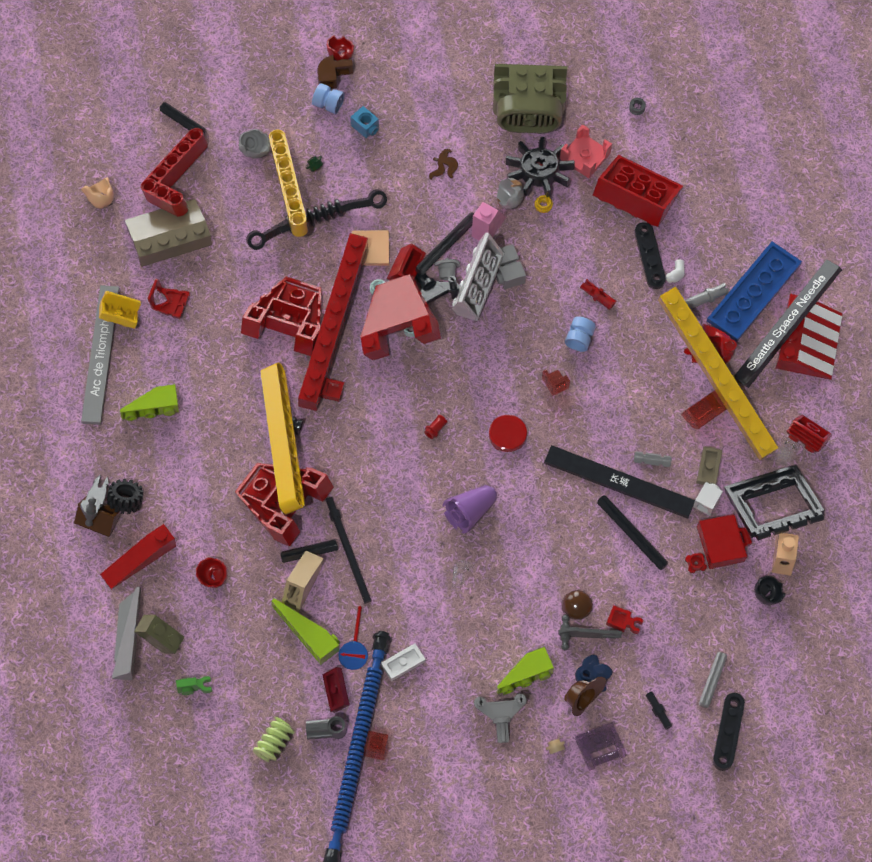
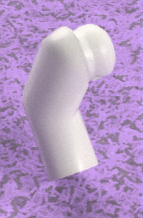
(676, 274)

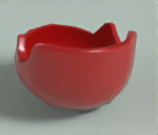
(335, 45)
(207, 568)

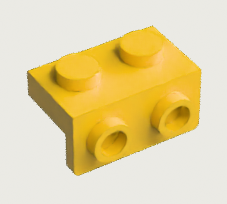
(119, 309)

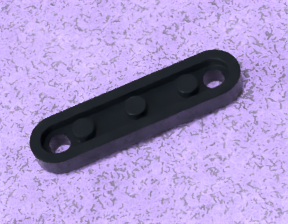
(649, 255)
(728, 731)

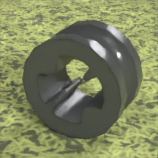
(635, 111)

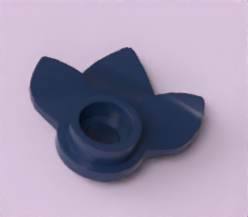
(593, 669)

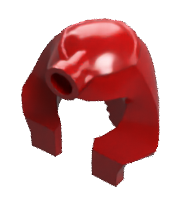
(722, 342)

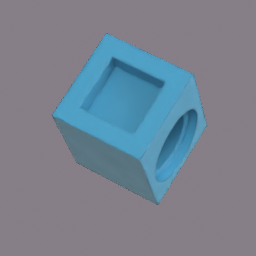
(365, 116)

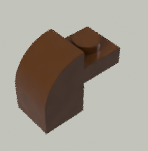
(329, 69)

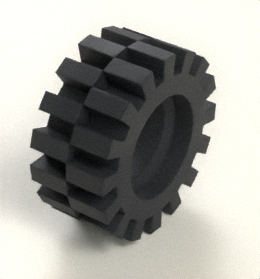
(125, 504)

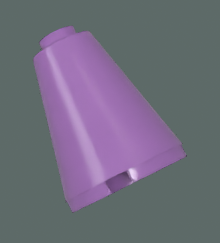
(469, 507)

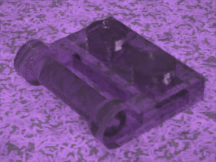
(597, 740)

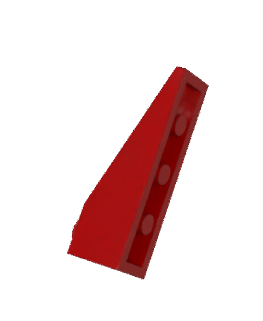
(139, 556)

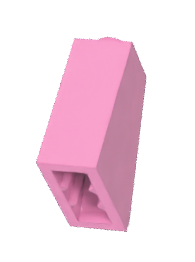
(486, 221)

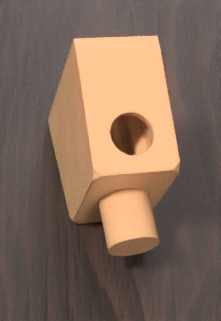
(785, 550)

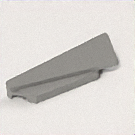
(126, 637)

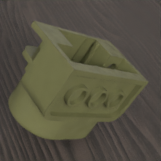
(529, 97)

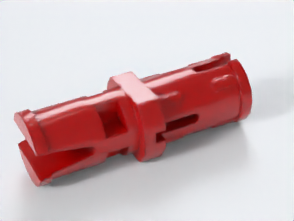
(598, 294)

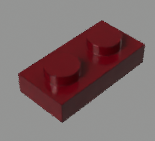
(336, 689)

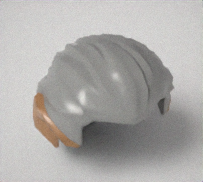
(510, 193)

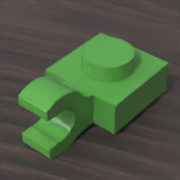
(189, 685)

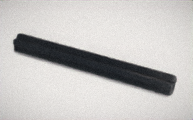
(445, 244)
(632, 532)

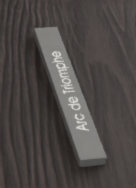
(98, 365)

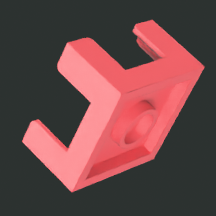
(586, 152)

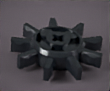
(539, 167)

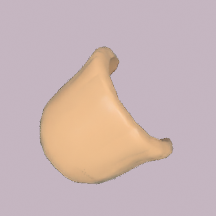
(94, 193)

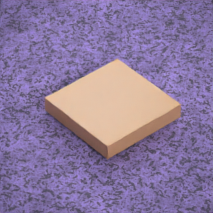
(378, 247)

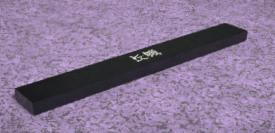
(619, 481)

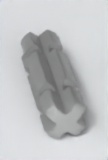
(652, 459)

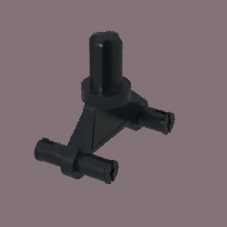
(434, 289)

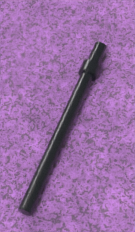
(335, 517)

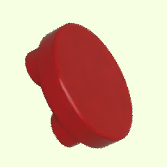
(507, 433)

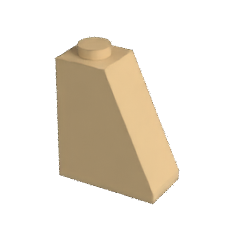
(301, 581)

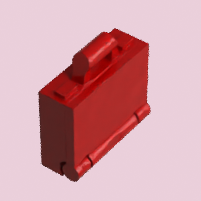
(723, 541)

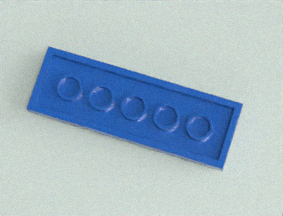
(754, 291)

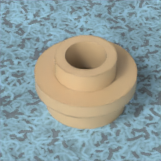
(555, 746)

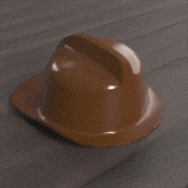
(584, 693)

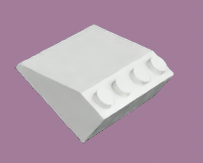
(478, 278)

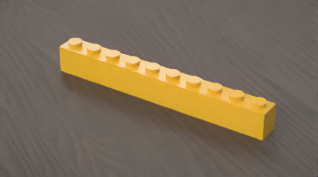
(717, 373)

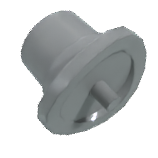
(447, 268)

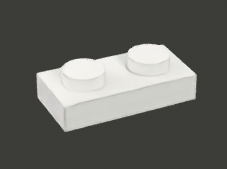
(403, 662)

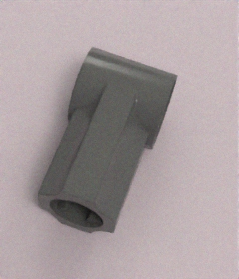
(323, 728)

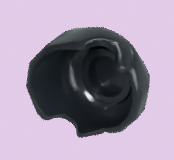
(769, 584)

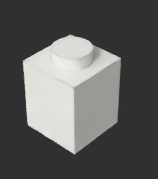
(708, 498)

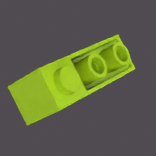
(155, 402)
(531, 667)

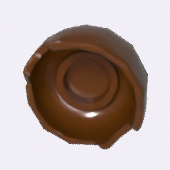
(577, 605)

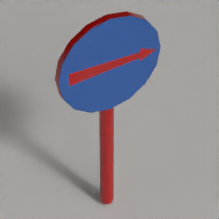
(354, 654)

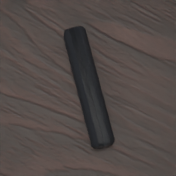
(179, 117)
(317, 549)

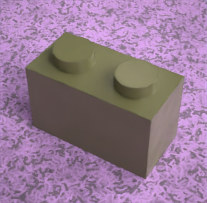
(159, 634)

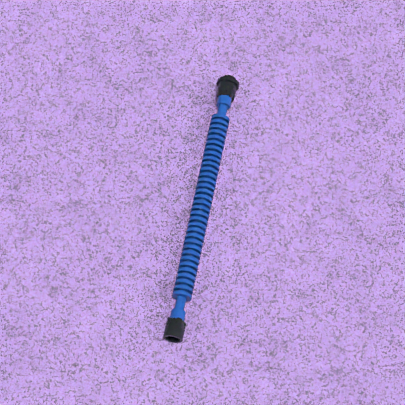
(356, 750)

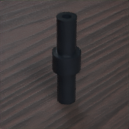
(659, 710)

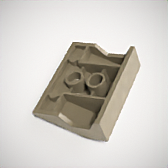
(164, 236)

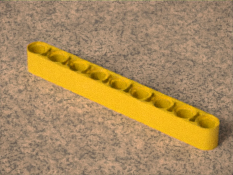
(282, 438)

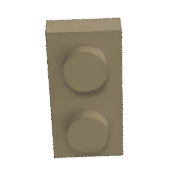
(709, 465)

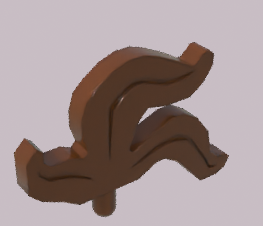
(443, 159)

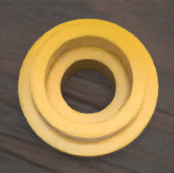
(543, 199)

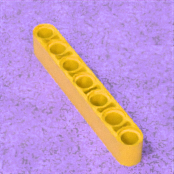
(288, 183)

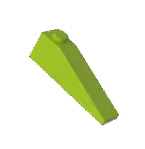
(313, 636)

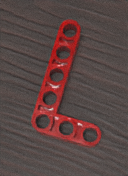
(159, 182)

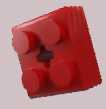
(808, 433)

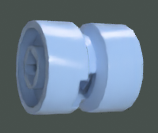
(329, 99)
(580, 334)

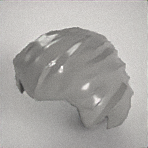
(254, 143)

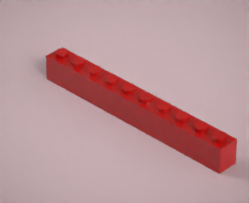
(333, 322)

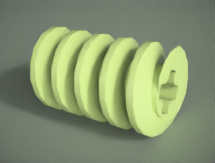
(273, 740)

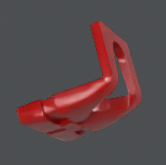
(175, 300)

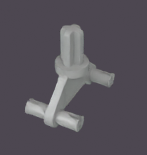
(501, 713)

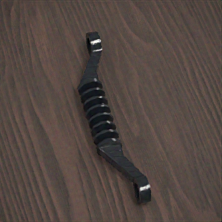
(338, 207)

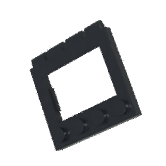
(769, 483)

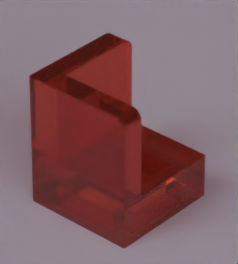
(555, 382)

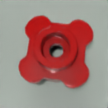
(697, 557)

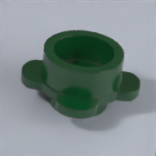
(314, 163)

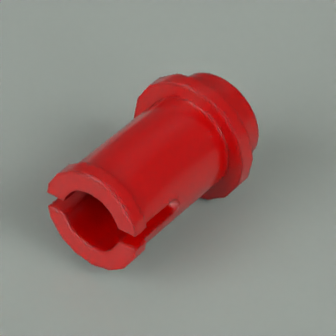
(433, 429)

